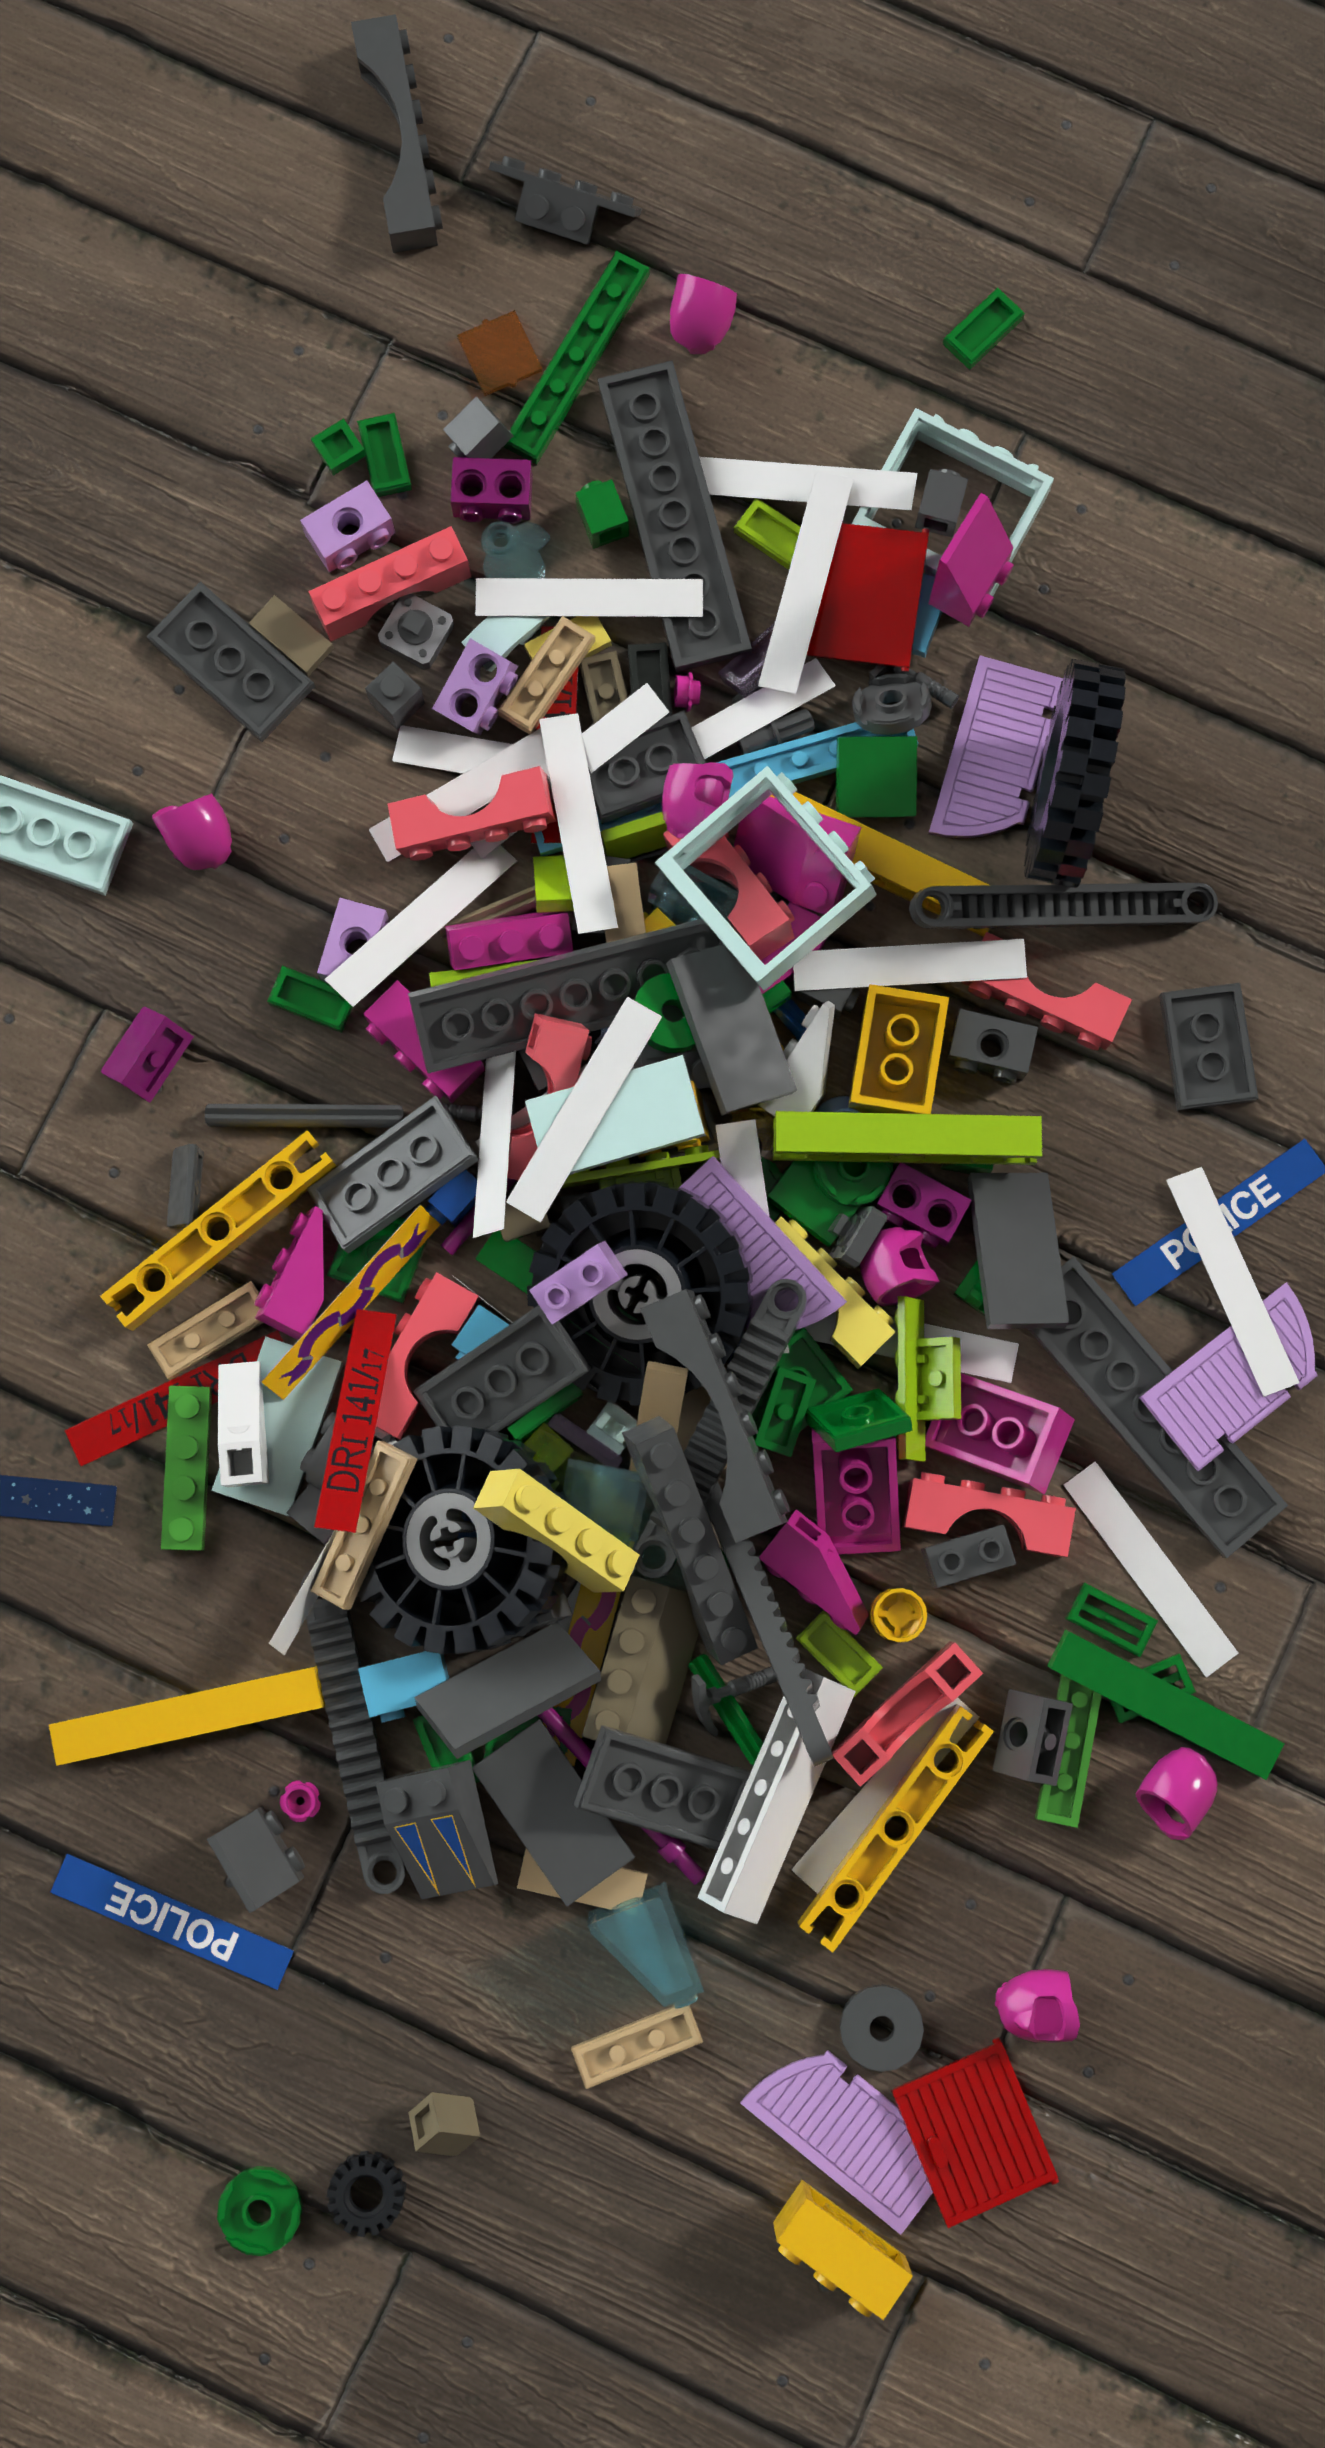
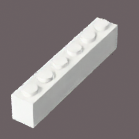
(771, 1808)

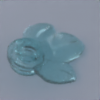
(519, 556)

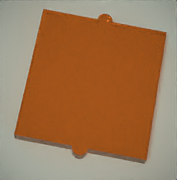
(499, 353)

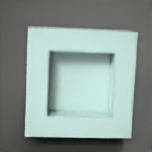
(610, 1425)

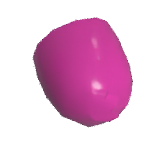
(700, 313)
(693, 794)
(196, 832)
(896, 1266)
(1184, 1783)
(1039, 2006)

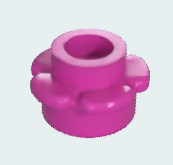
(686, 691)
(289, 1803)

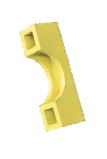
(858, 1326)
(529, 1508)

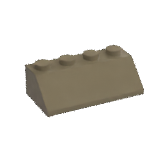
(645, 1662)

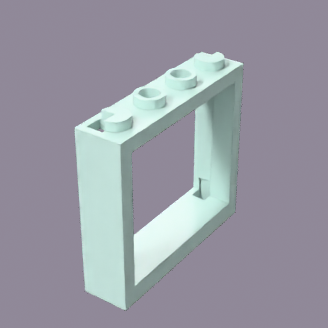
(967, 448)
(720, 823)

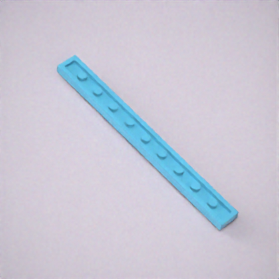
(796, 759)

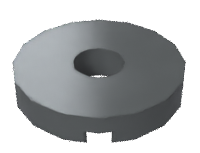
(883, 719)
(888, 2052)

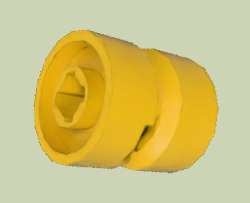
(898, 1615)

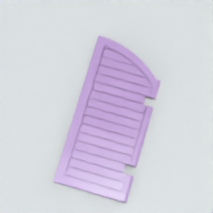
(995, 751)
(766, 1246)
(1217, 1389)
(846, 2133)

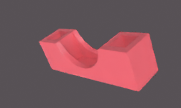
(422, 566)
(520, 803)
(756, 915)
(1089, 1016)
(559, 1050)
(441, 1310)
(1040, 1526)
(905, 1711)

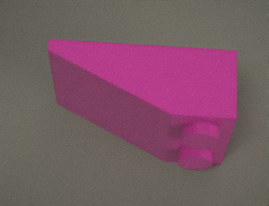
(972, 565)
(791, 858)
(1003, 1434)
(858, 1495)

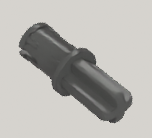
(777, 732)

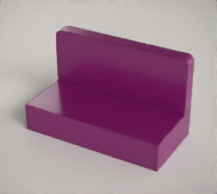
(147, 1053)

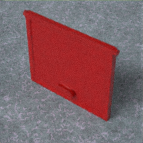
(871, 597)
(974, 2134)

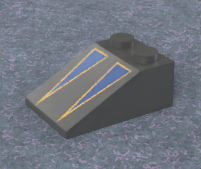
(439, 1829)

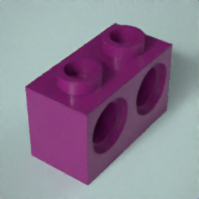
(493, 478)
(926, 1195)

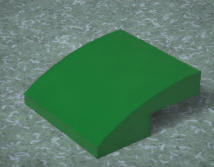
(803, 1201)
(782, 1410)

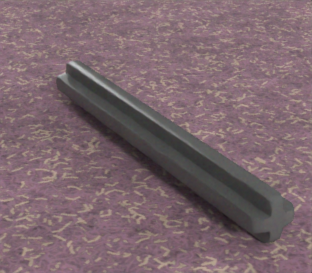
(303, 1115)

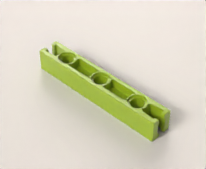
(907, 1138)

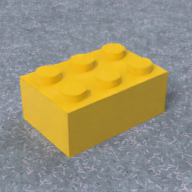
(898, 1051)
(841, 2251)

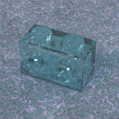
(672, 903)

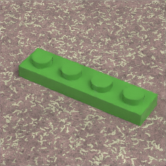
(186, 1468)
(1063, 1802)

